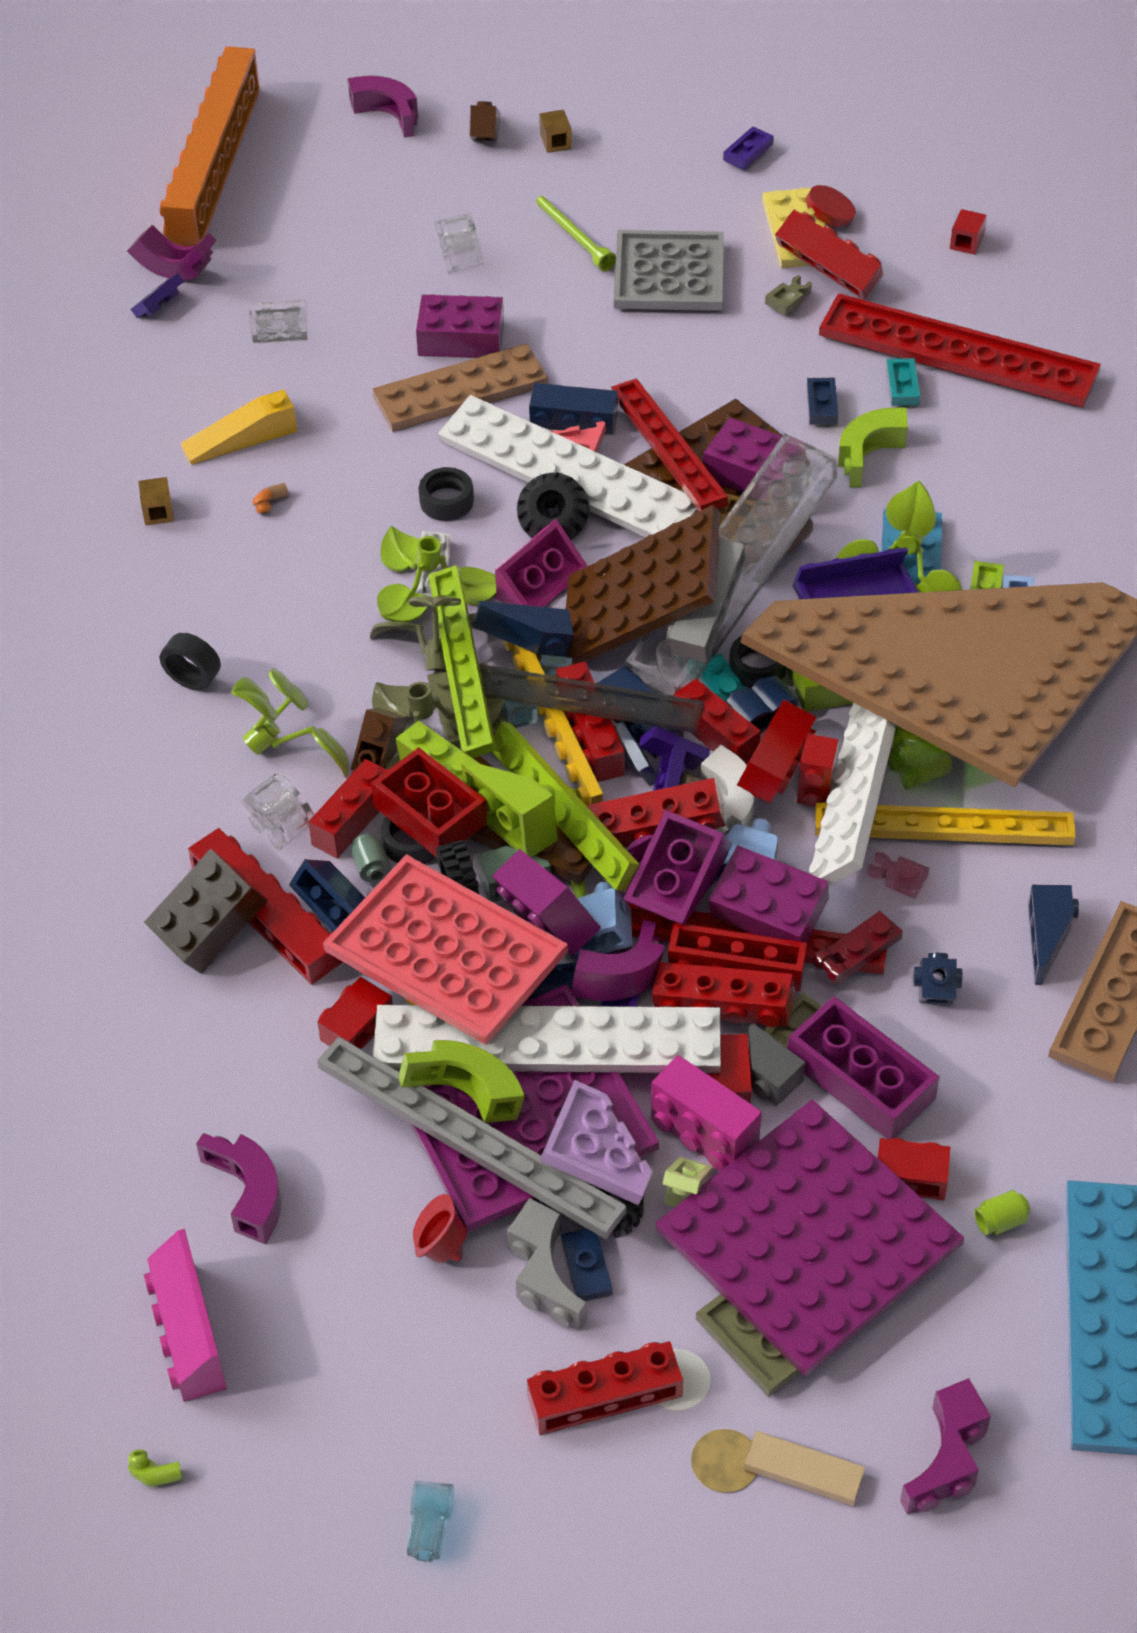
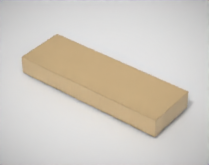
(804, 1468)

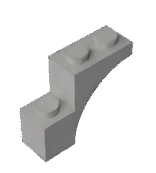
(538, 1285)

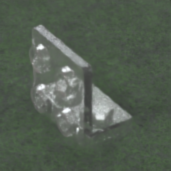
(279, 321)

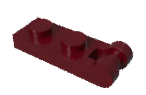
(857, 947)

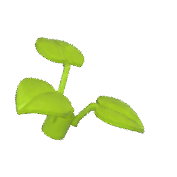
(915, 516)
(404, 551)
(266, 731)

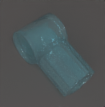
(429, 1510)

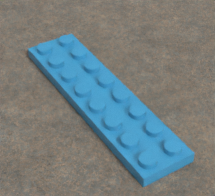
(1102, 1315)

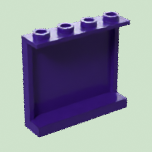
(855, 576)

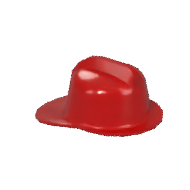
(439, 1231)

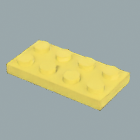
(778, 207)

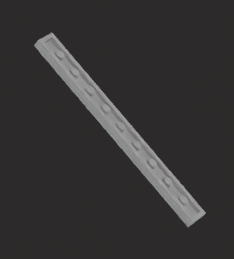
(473, 1138)

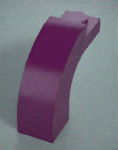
(384, 95)
(167, 258)
(619, 975)
(260, 1202)

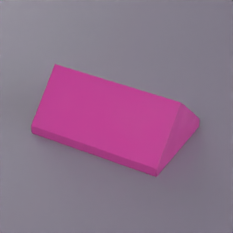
(538, 568)

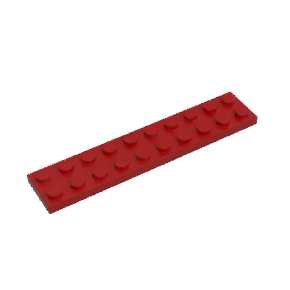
(960, 350)

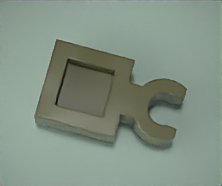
(788, 297)

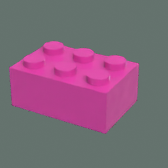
(703, 1113)

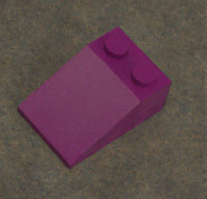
(678, 867)

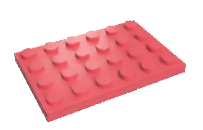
(446, 948)

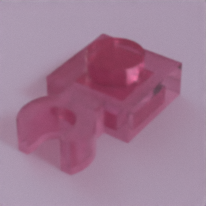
(902, 876)

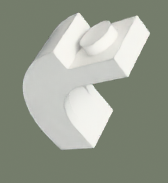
(727, 770)

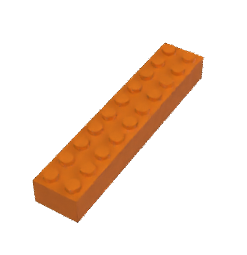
(211, 147)

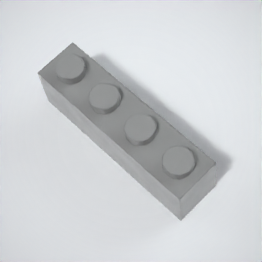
(696, 632)

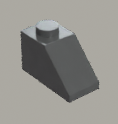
(773, 1067)

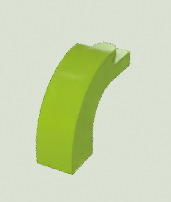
(868, 433)
(470, 1070)

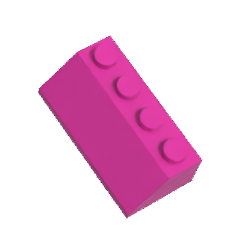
(184, 1318)

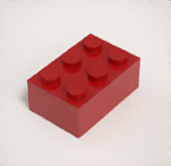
(428, 801)

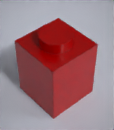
(968, 231)

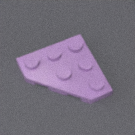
(596, 1146)

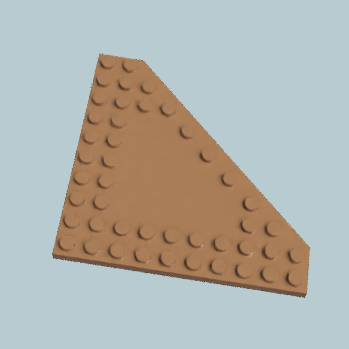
(960, 668)

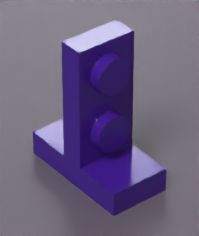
(675, 755)

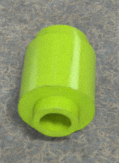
(1002, 1213)

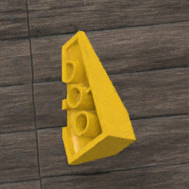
(249, 425)

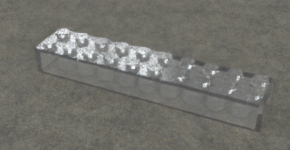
(766, 523)

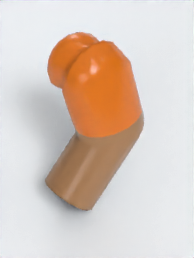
(267, 495)

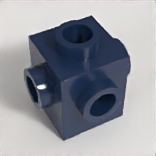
(934, 990)

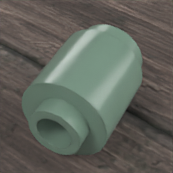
(370, 858)

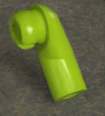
(149, 1472)

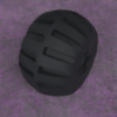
(545, 493)

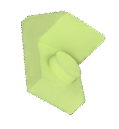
(683, 1179)

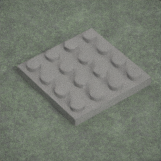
(669, 270)

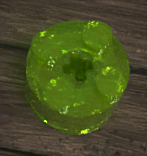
(917, 759)

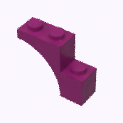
(953, 1471)

